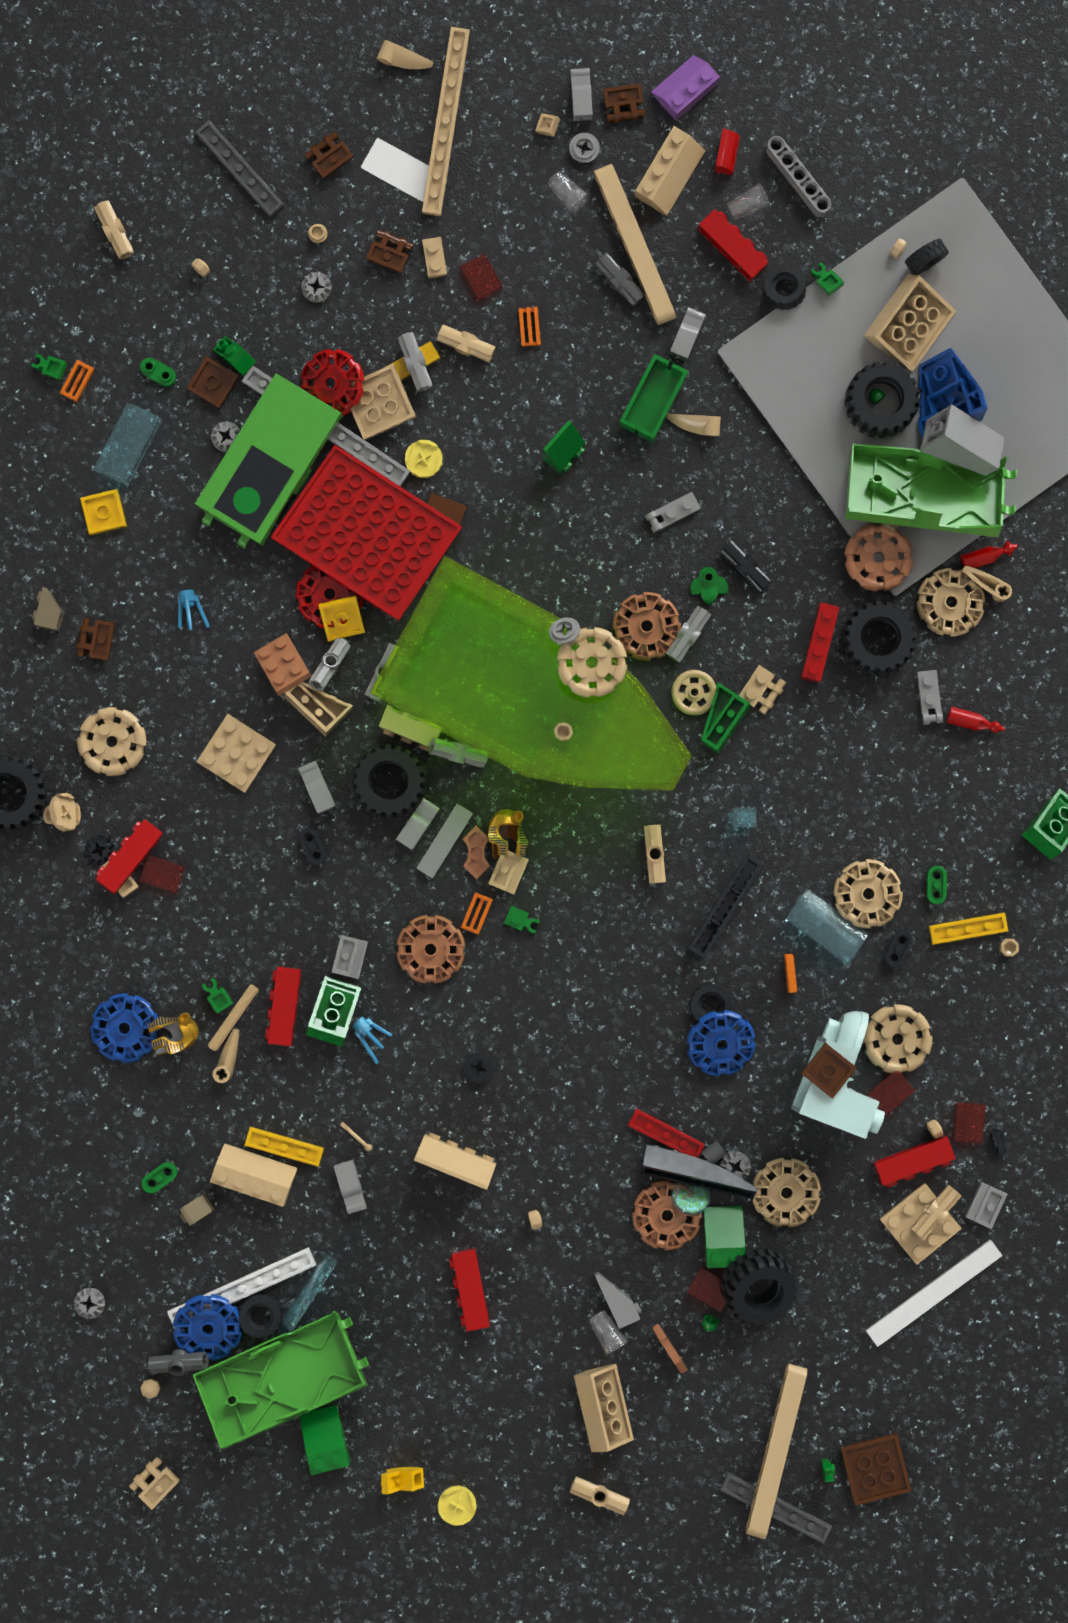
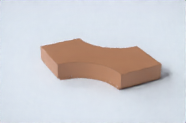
(476, 862)
(669, 1348)

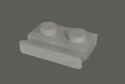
(349, 957)
(986, 1205)

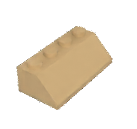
(669, 171)
(253, 1175)
(603, 1408)

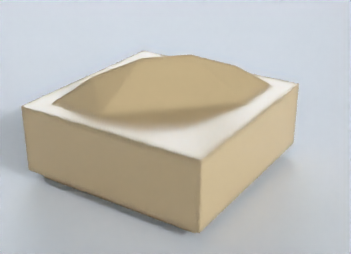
(547, 124)

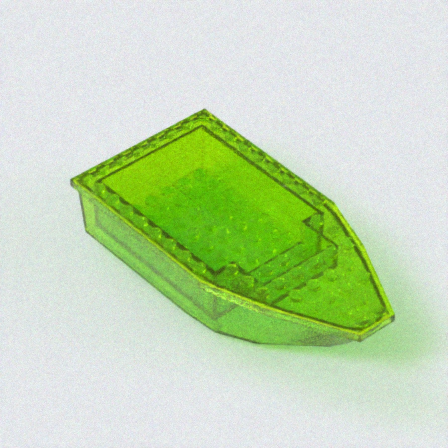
(488, 676)

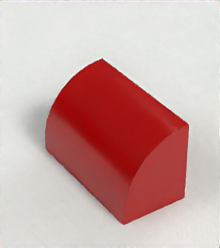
(727, 152)

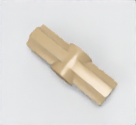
(114, 230)
(466, 343)
(656, 867)
(936, 1212)
(611, 1501)

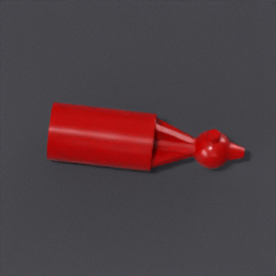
(986, 555)
(971, 720)

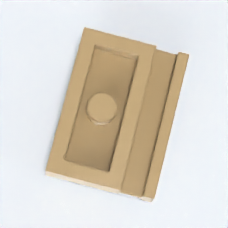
(508, 872)

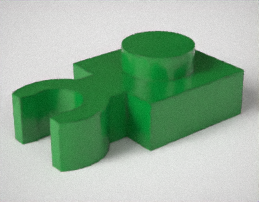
(827, 281)
(51, 367)
(518, 918)
(219, 998)
(828, 1470)

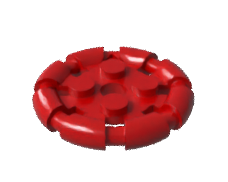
(339, 374)
(317, 594)

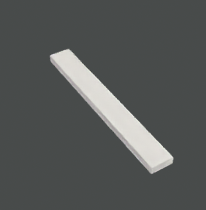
(259, 1279)
(933, 1293)

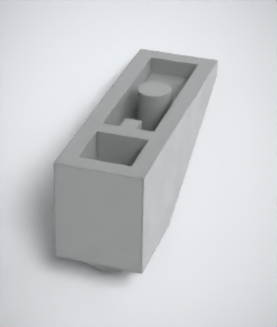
(620, 1304)

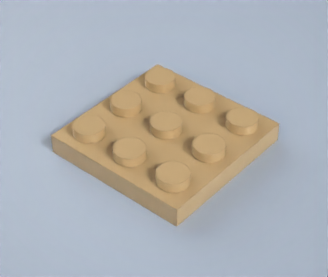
(382, 403)
(236, 753)
(904, 1216)

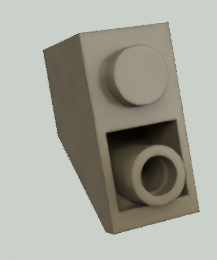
(48, 613)
(196, 1209)

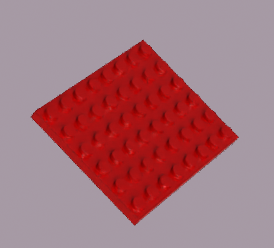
(366, 532)

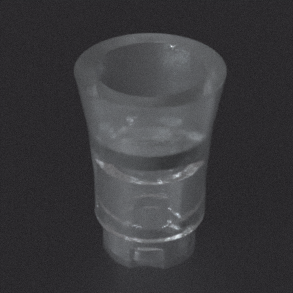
(568, 192)
(749, 202)
(607, 1332)

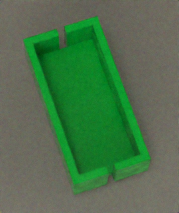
(653, 398)

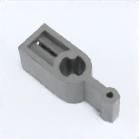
(581, 94)
(687, 334)
(317, 787)
(417, 824)
(350, 1186)

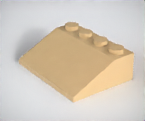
(910, 322)
(455, 1161)

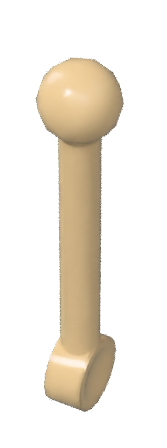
(367, 1147)

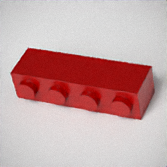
(733, 245)
(819, 642)
(129, 857)
(284, 1006)
(914, 1160)
(470, 1289)

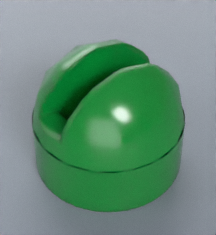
(876, 396)
(710, 1323)

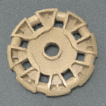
(947, 613)
(595, 674)
(100, 738)
(856, 891)
(908, 1043)
(782, 1181)

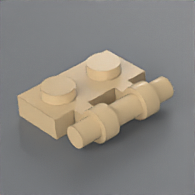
(757, 685)
(158, 1488)

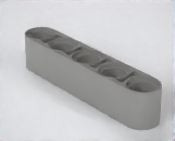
(799, 185)

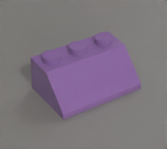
(686, 86)

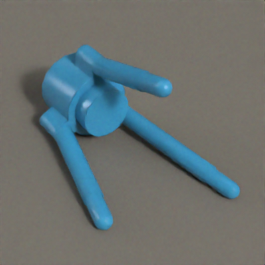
(187, 600)
(362, 1027)

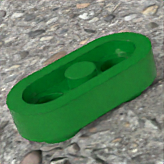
(157, 372)
(938, 885)
(159, 1177)

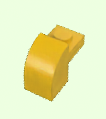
(402, 1479)

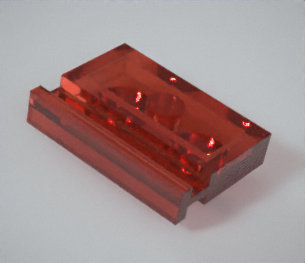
(481, 277)
(162, 874)
(891, 1091)
(969, 1122)
(707, 1289)

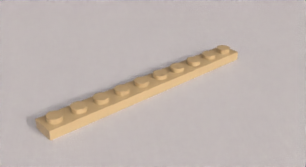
(445, 121)

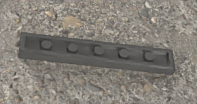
(239, 168)
(782, 1510)

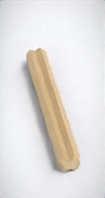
(233, 1017)

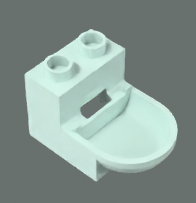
(848, 1108)

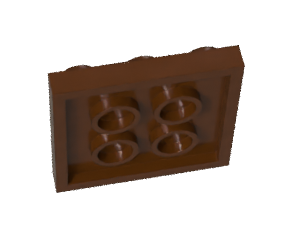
(875, 1469)

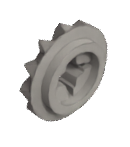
(579, 141)
(321, 293)
(217, 438)
(556, 630)
(734, 1157)
(96, 1298)

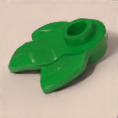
(709, 588)

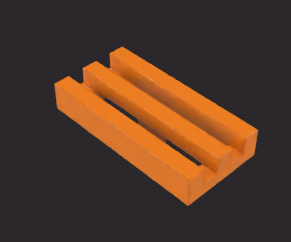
(528, 310)
(83, 385)
(470, 928)
(790, 973)

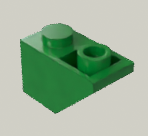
(234, 355)

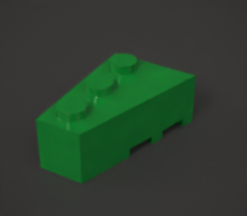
(724, 717)

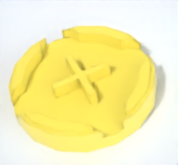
(423, 459)
(457, 1505)

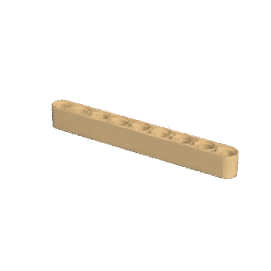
(634, 244)
(776, 1451)

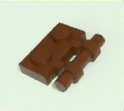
(621, 97)
(332, 159)
(386, 256)
(101, 639)

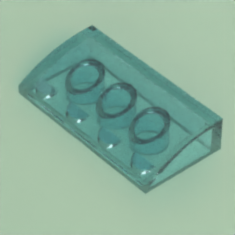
(127, 444)
(826, 927)
(309, 1291)

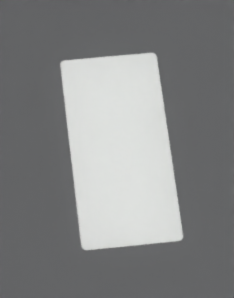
(397, 168)

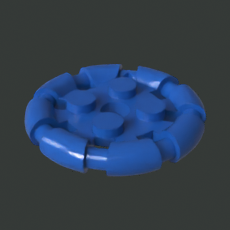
(113, 1032)
(713, 1035)
(208, 1316)

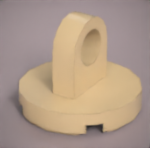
(63, 812)

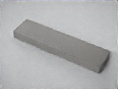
(444, 840)

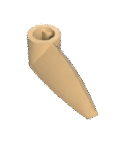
(401, 57)
(697, 424)
(989, 583)
(227, 1057)

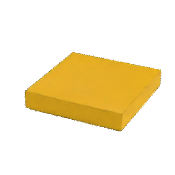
(103, 512)
(342, 608)

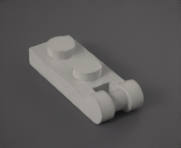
(673, 512)
(929, 696)

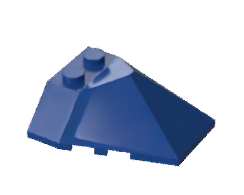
(946, 382)

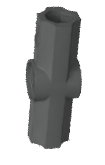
(620, 280)
(178, 1362)

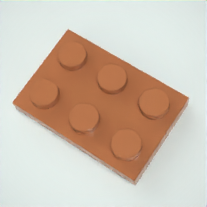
(282, 664)

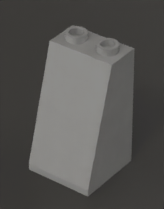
(962, 441)

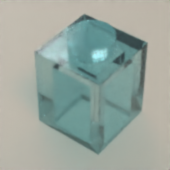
(742, 818)

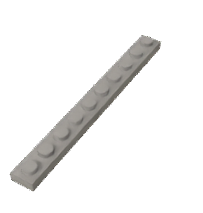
(344, 438)

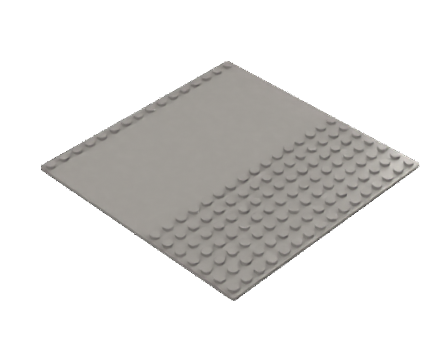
(1003, 331)

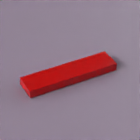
(665, 1134)

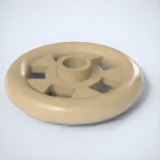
(678, 697)

